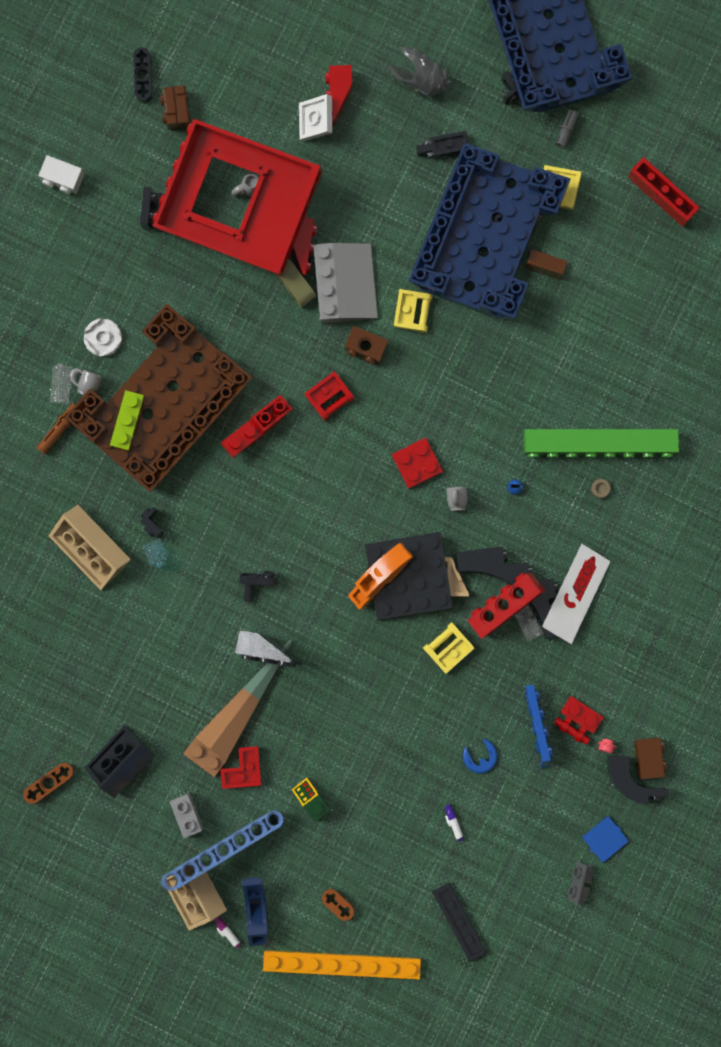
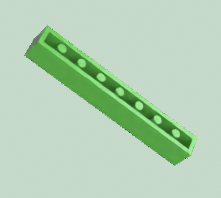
(600, 442)

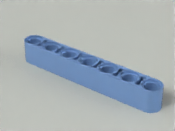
(215, 857)

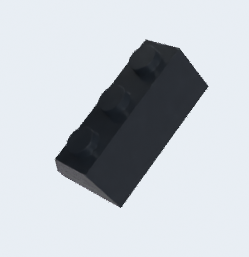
(119, 761)

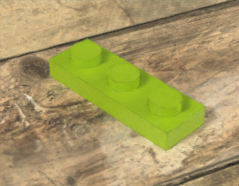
(127, 420)

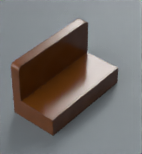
(546, 264)

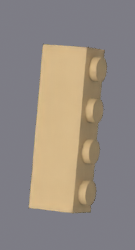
(89, 547)

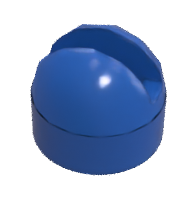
(515, 491)

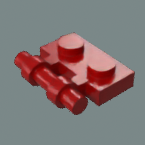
(580, 714)

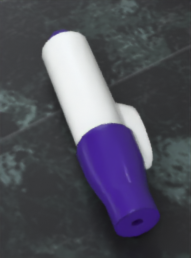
(452, 821)

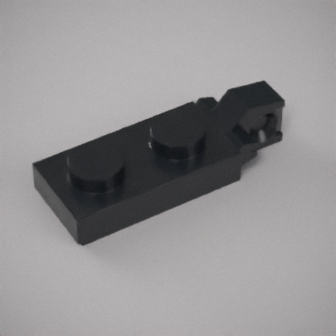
(443, 145)

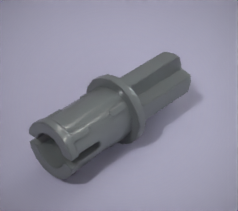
(566, 129)

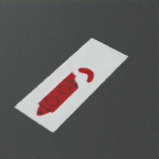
(576, 594)

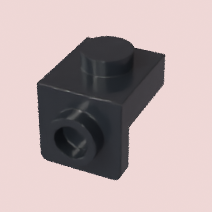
(508, 81)
(151, 528)

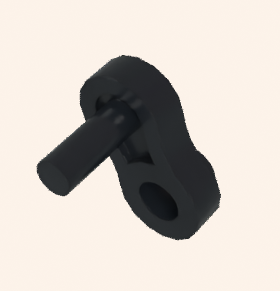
(250, 579)

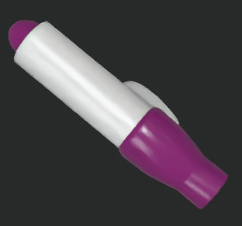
(224, 930)

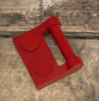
(325, 391)

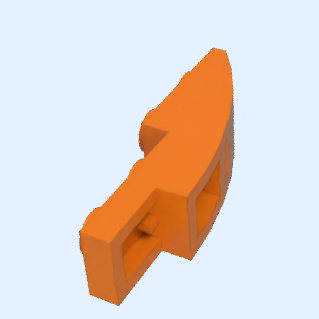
(379, 574)

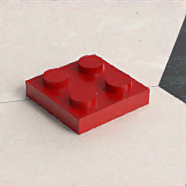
(416, 463)

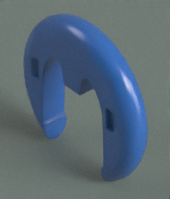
(484, 766)

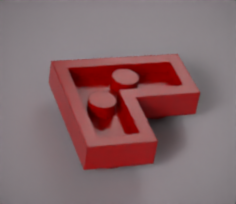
(247, 774)

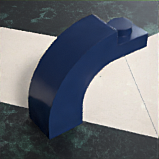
(256, 911)

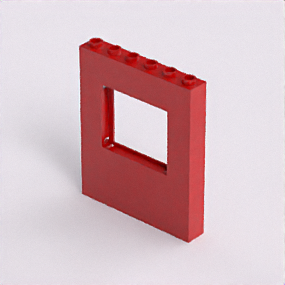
(272, 213)

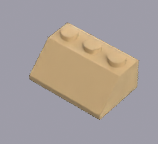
(196, 900)

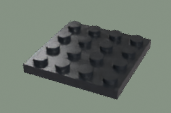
(420, 585)

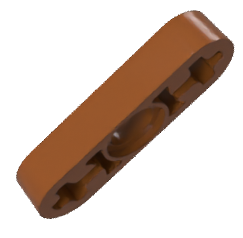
(40, 795)

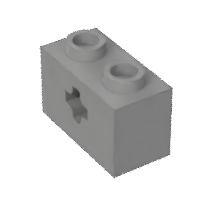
(186, 815)

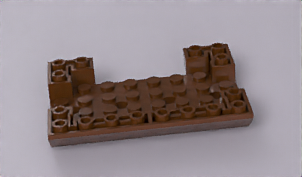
(178, 415)

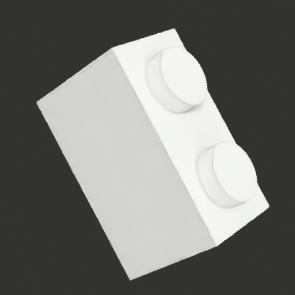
(61, 175)

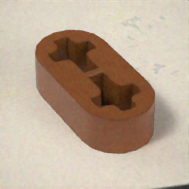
(334, 907)

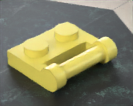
(406, 310)
(453, 652)

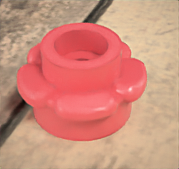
(607, 746)

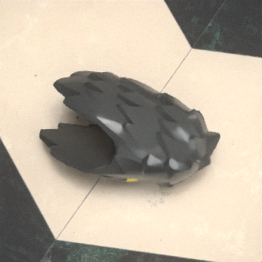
(428, 76)

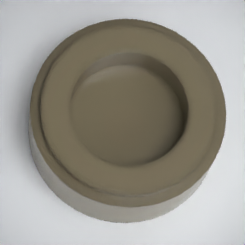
(600, 488)

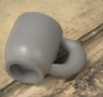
(247, 187)
(87, 380)
(457, 498)

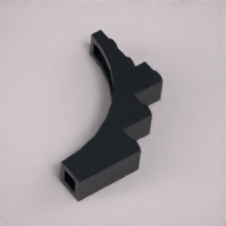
(491, 562)

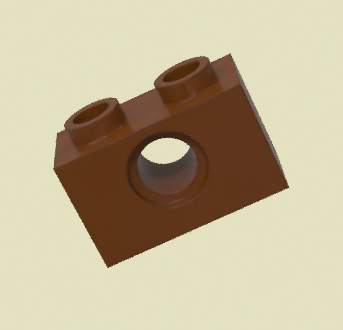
(358, 337)

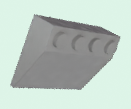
(345, 282)

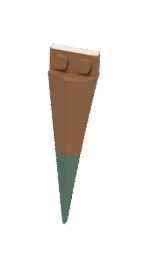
(218, 738)

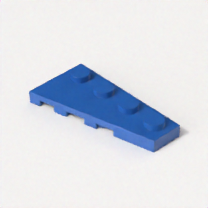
(542, 734)

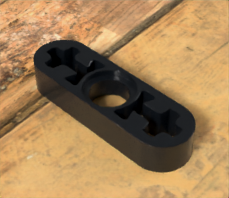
(147, 62)

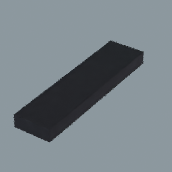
(459, 922)

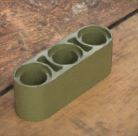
(296, 285)

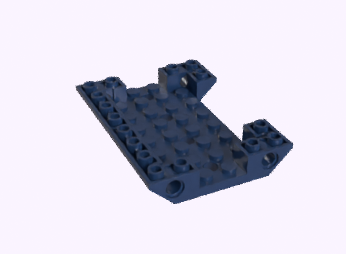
(542, 71)
(466, 226)

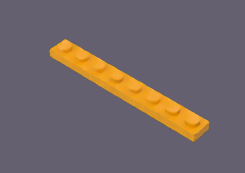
(341, 964)

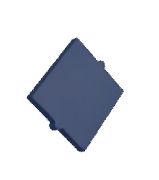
(605, 839)

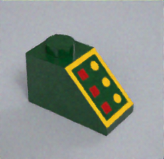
(311, 799)

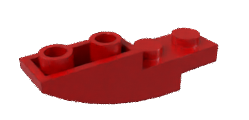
(257, 426)

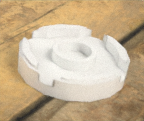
(102, 337)

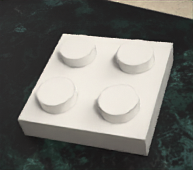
(315, 117)

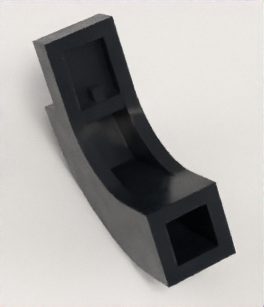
(620, 777)

